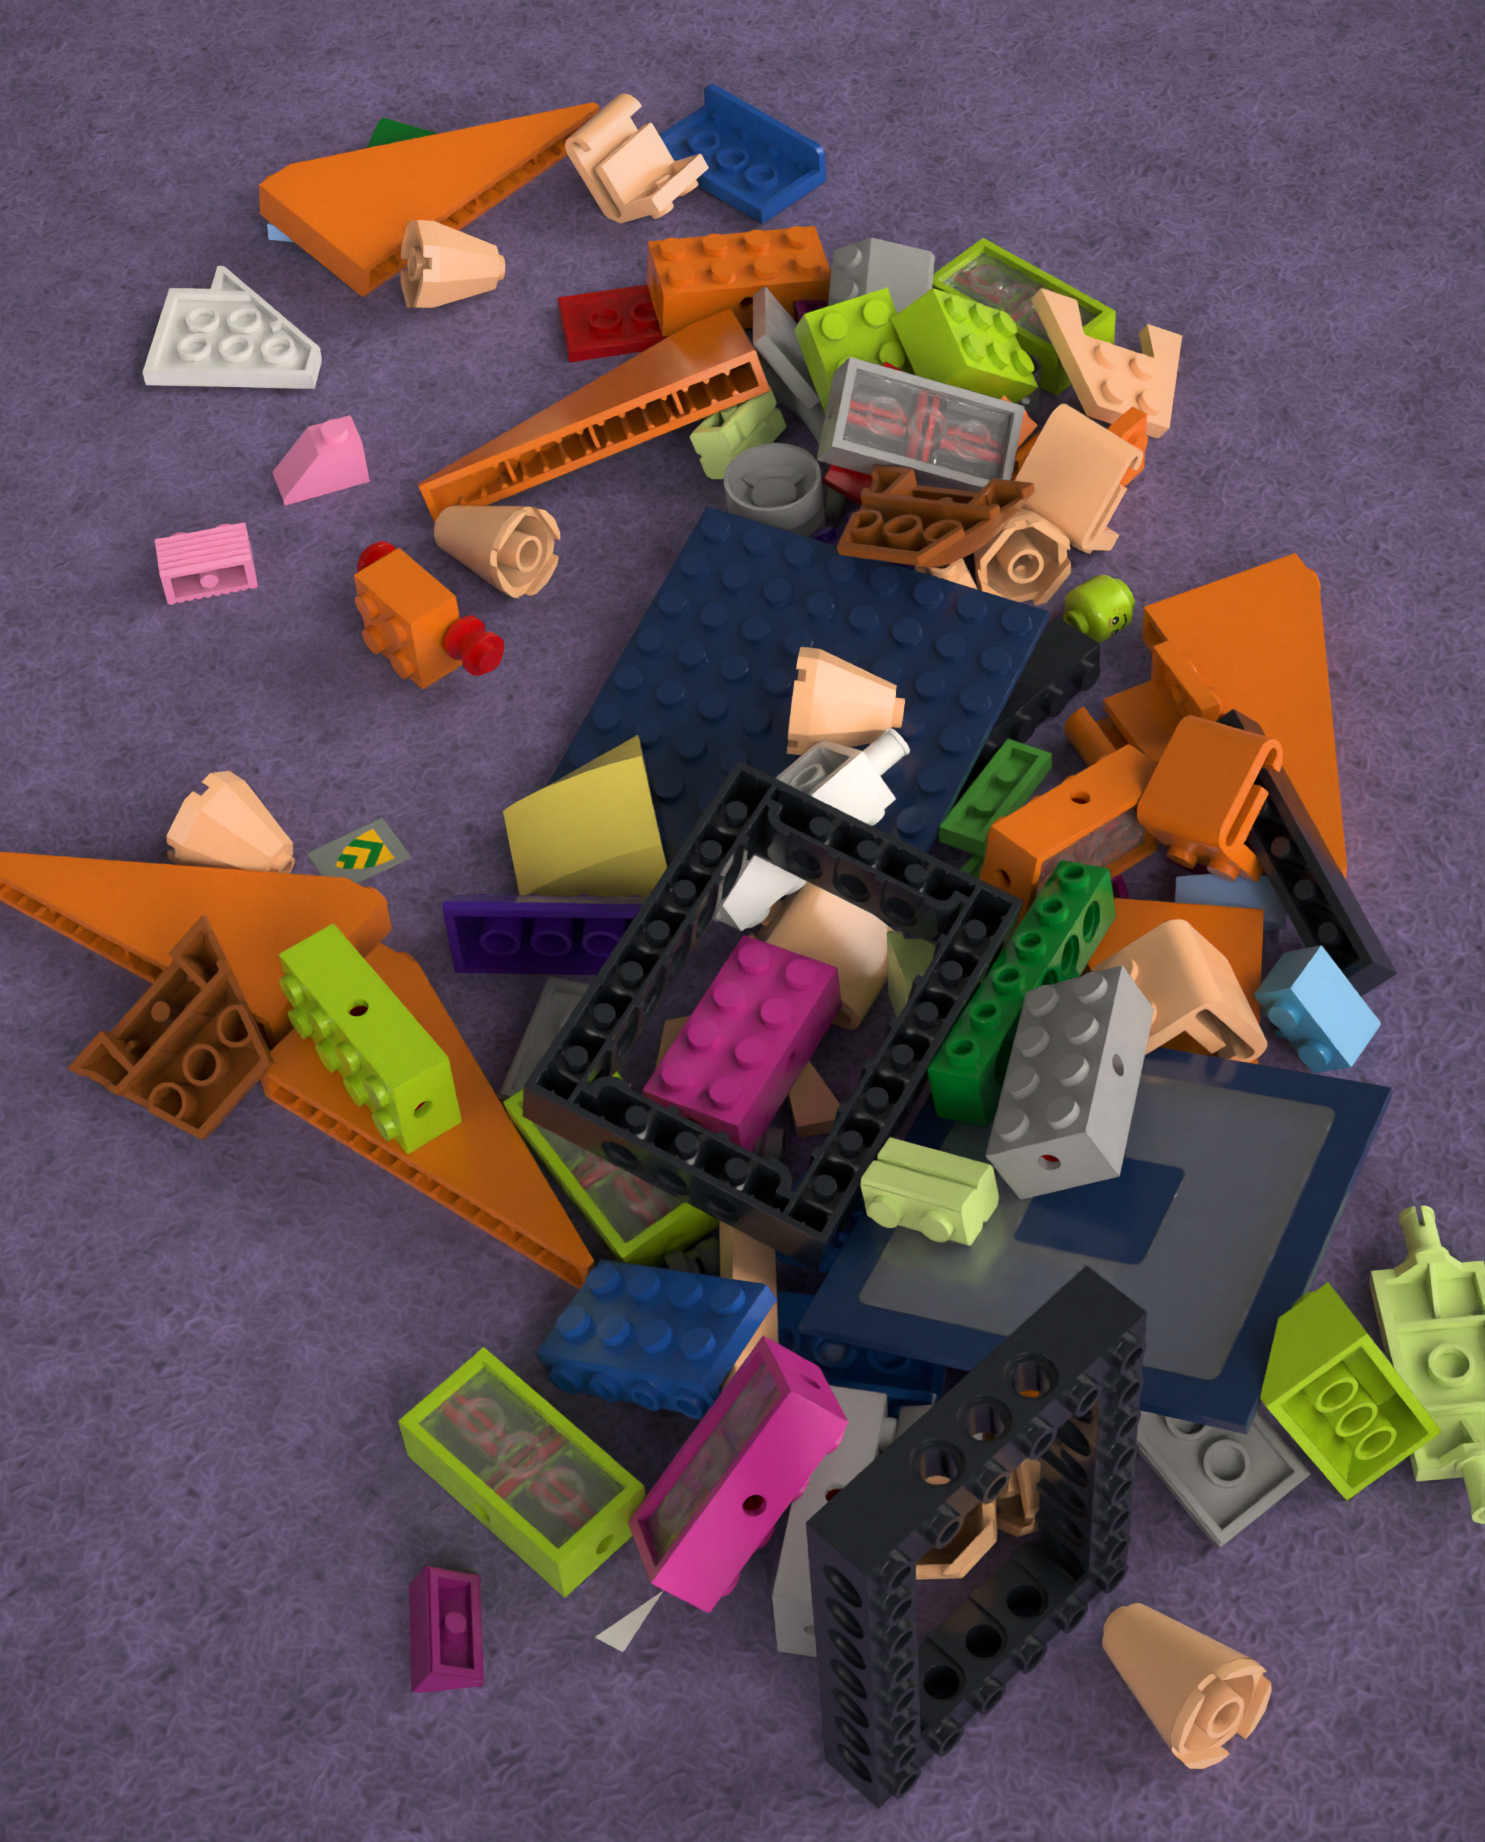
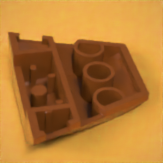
(927, 523)
(186, 1043)

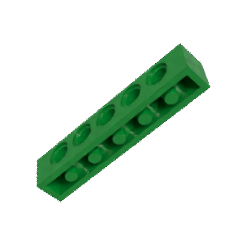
(1044, 950)

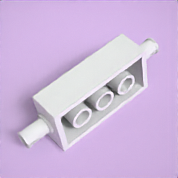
(837, 777)

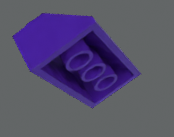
(536, 932)

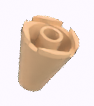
(501, 544)
(1186, 1682)

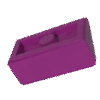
(445, 1630)

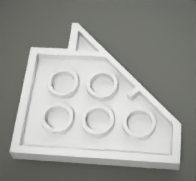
(228, 341)

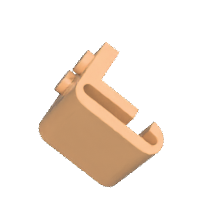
(630, 167)
(1078, 477)
(835, 934)
(1190, 991)

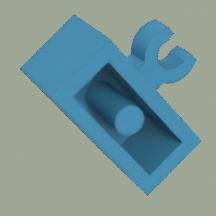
(1316, 1009)

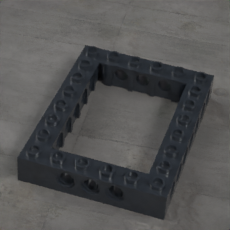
(765, 818)
(865, 1542)

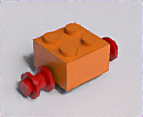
(418, 620)

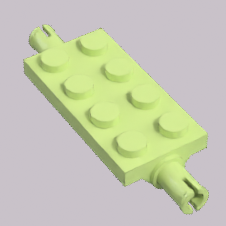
(1435, 1340)

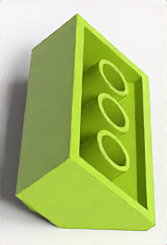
(1341, 1394)

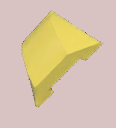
(589, 831)

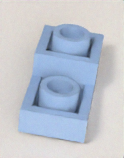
(1243, 893)

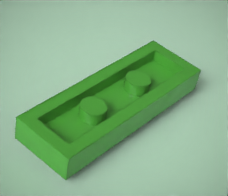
(995, 793)

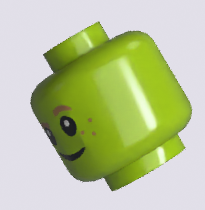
(1099, 607)

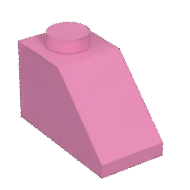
(322, 462)

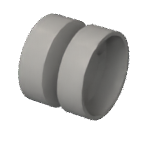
(777, 488)

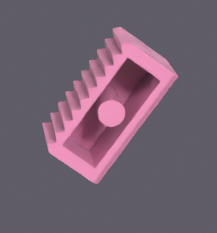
(206, 563)

